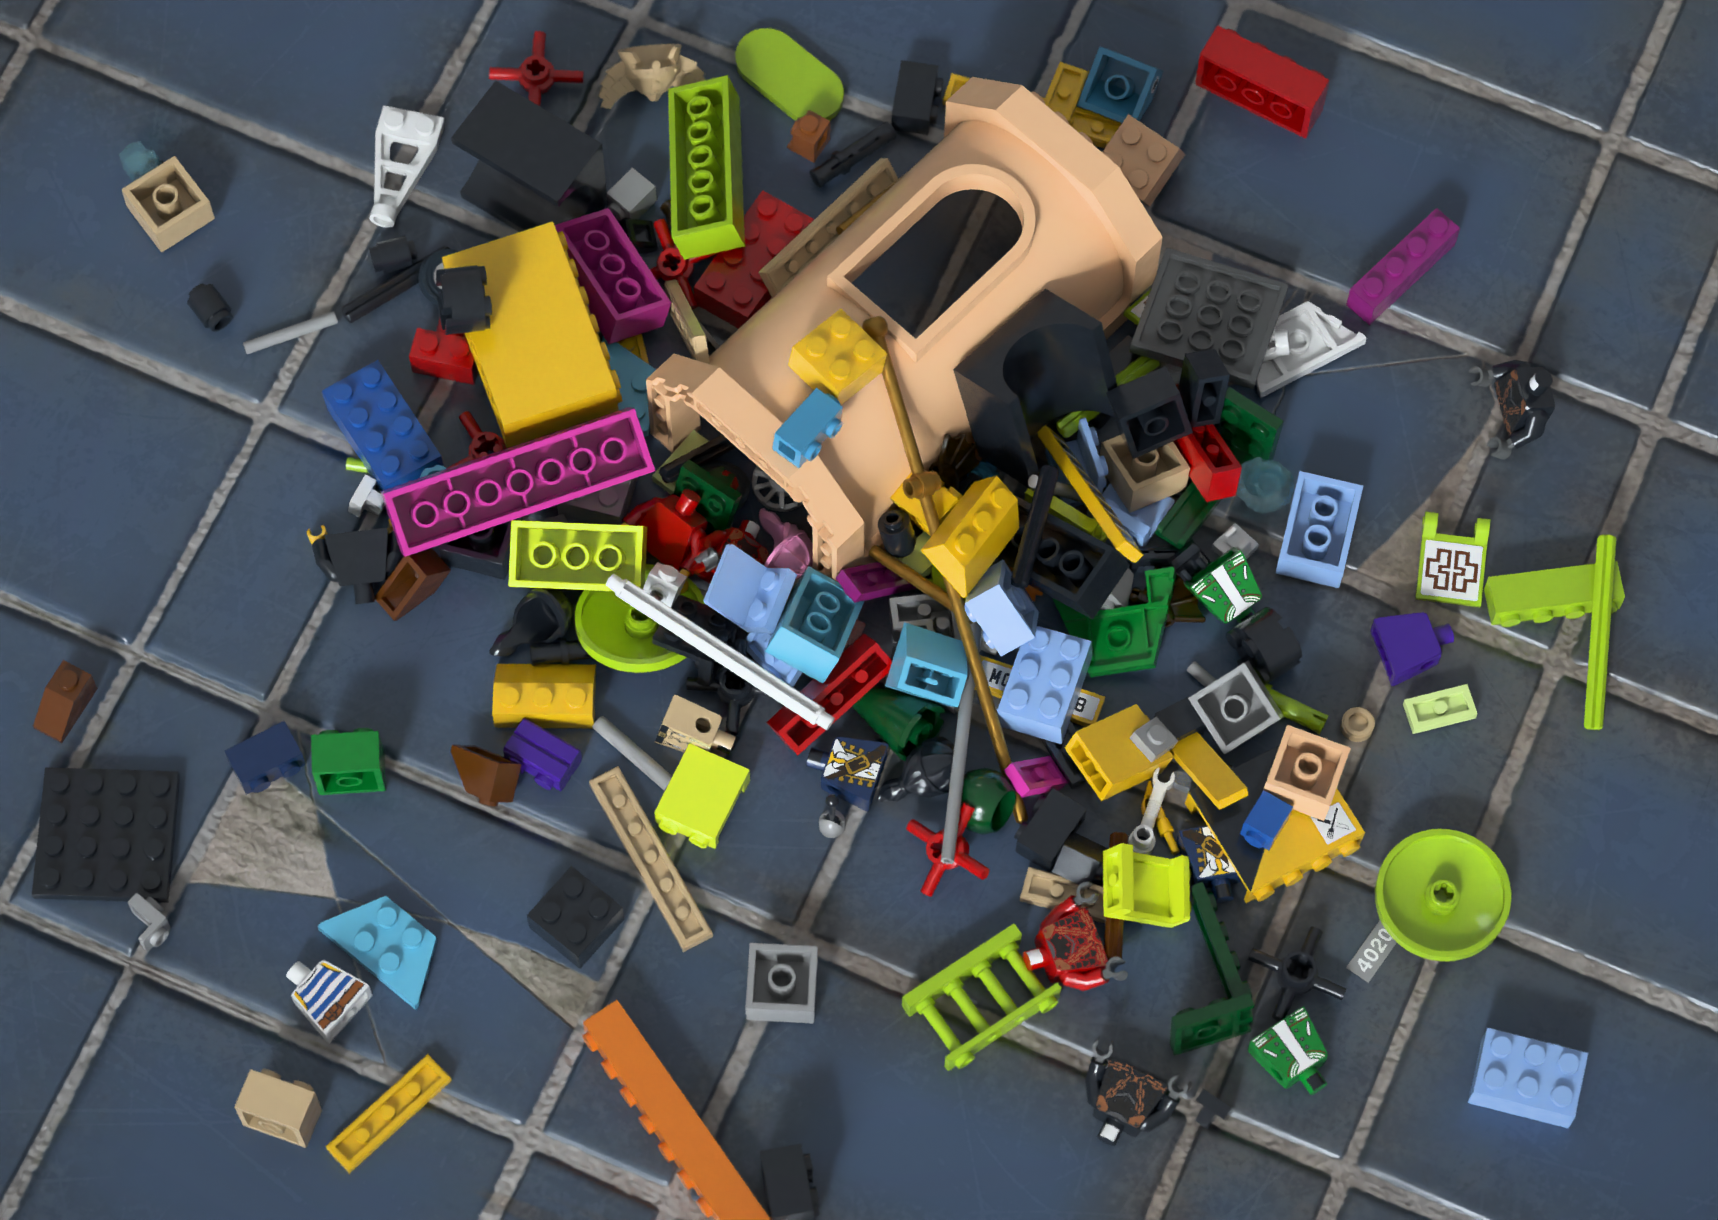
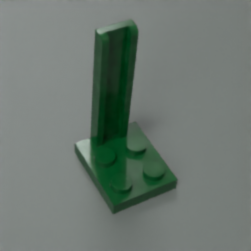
(1248, 434)
(1224, 1016)

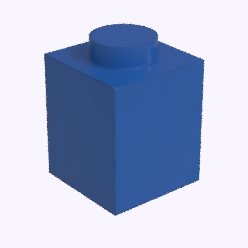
(1265, 821)

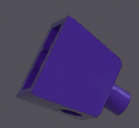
(1409, 644)

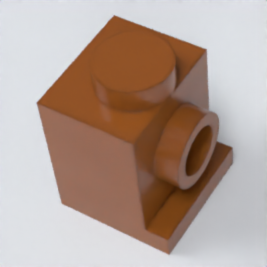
(810, 136)

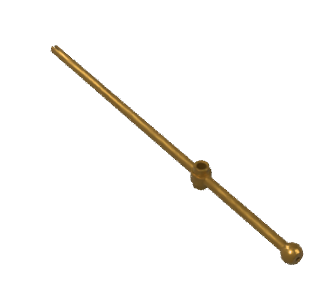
(922, 486)

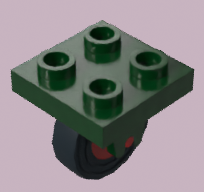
(721, 489)

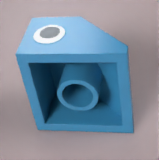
(1119, 86)

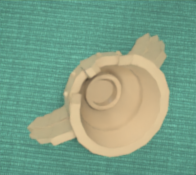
(649, 71)

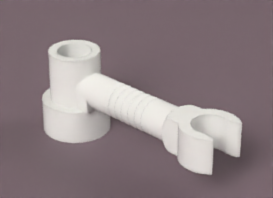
(1148, 821)

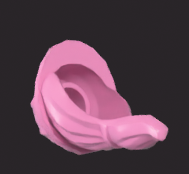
(791, 545)

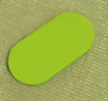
(788, 74)

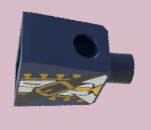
(851, 769)
(1208, 862)

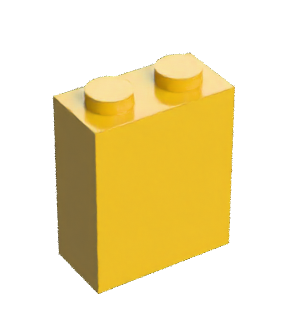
(1109, 756)

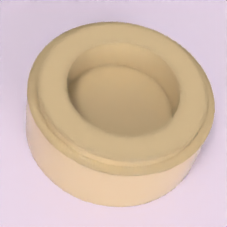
(1357, 724)

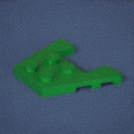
(1129, 635)

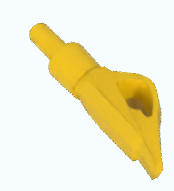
(1162, 822)

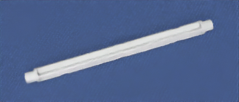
(720, 651)

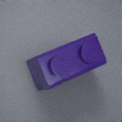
(542, 755)

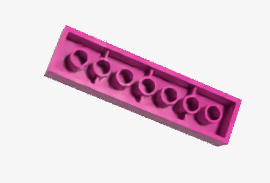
(517, 481)

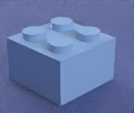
(1002, 610)

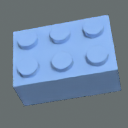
(1319, 529)
(1045, 684)
(1528, 1077)

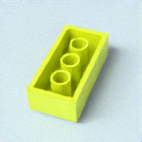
(575, 555)

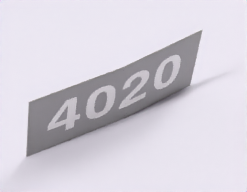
(1372, 953)

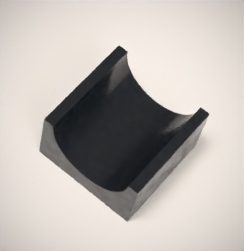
(529, 162)
(1030, 372)

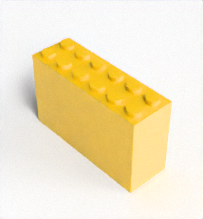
(542, 344)

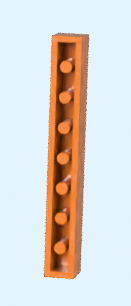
(669, 1116)

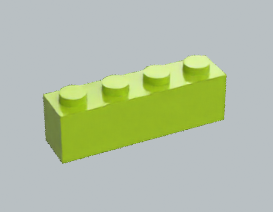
(1545, 594)

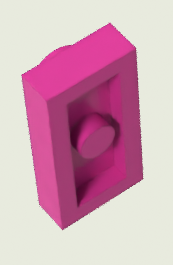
(1035, 776)

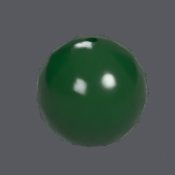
(991, 797)

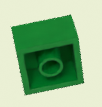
(348, 761)

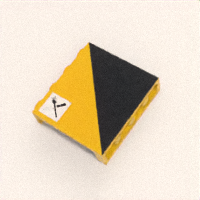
(1300, 846)

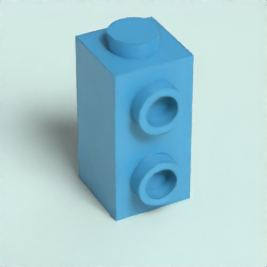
(808, 427)

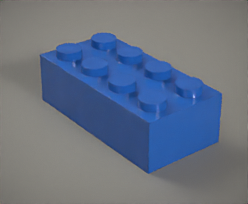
(381, 427)

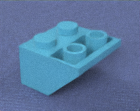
(928, 666)

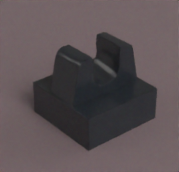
(1189, 561)
(1212, 1108)

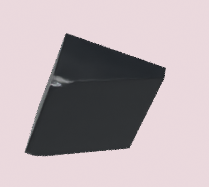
(640, 234)

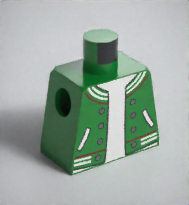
(1226, 587)
(1292, 1052)

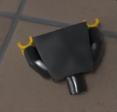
(357, 558)

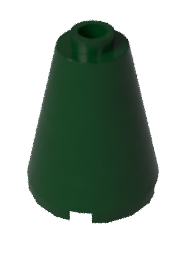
(900, 718)

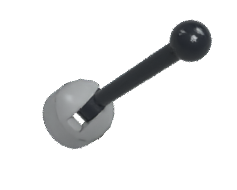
(830, 826)

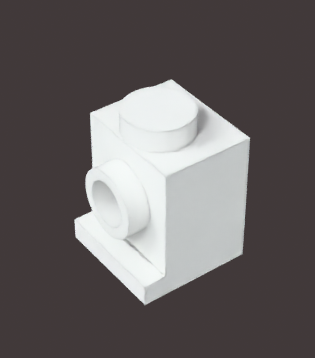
(664, 583)

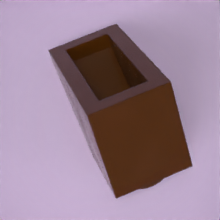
(412, 582)
(64, 701)
(486, 774)

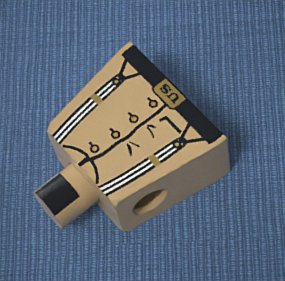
(692, 724)

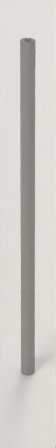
(959, 762)

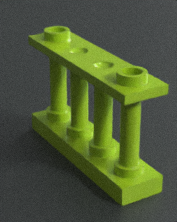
(979, 964)

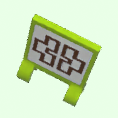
(1452, 565)

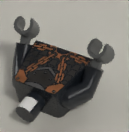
(1523, 399)
(1127, 1097)

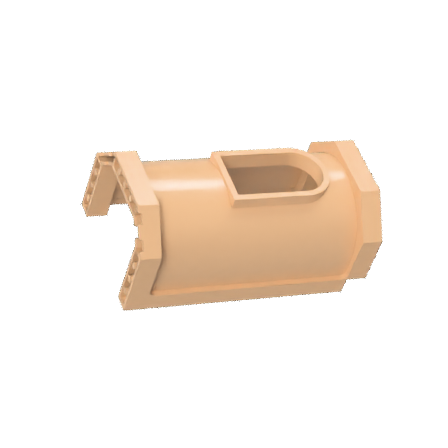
(1078, 239)

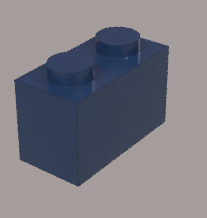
(265, 758)

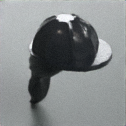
(537, 620)
(924, 772)

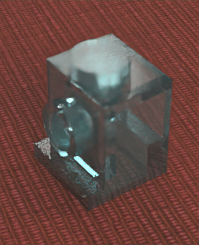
(138, 161)

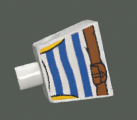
(327, 996)

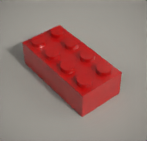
(1261, 81)
(731, 282)

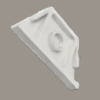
(1313, 343)

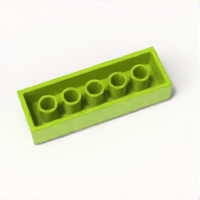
(706, 167)

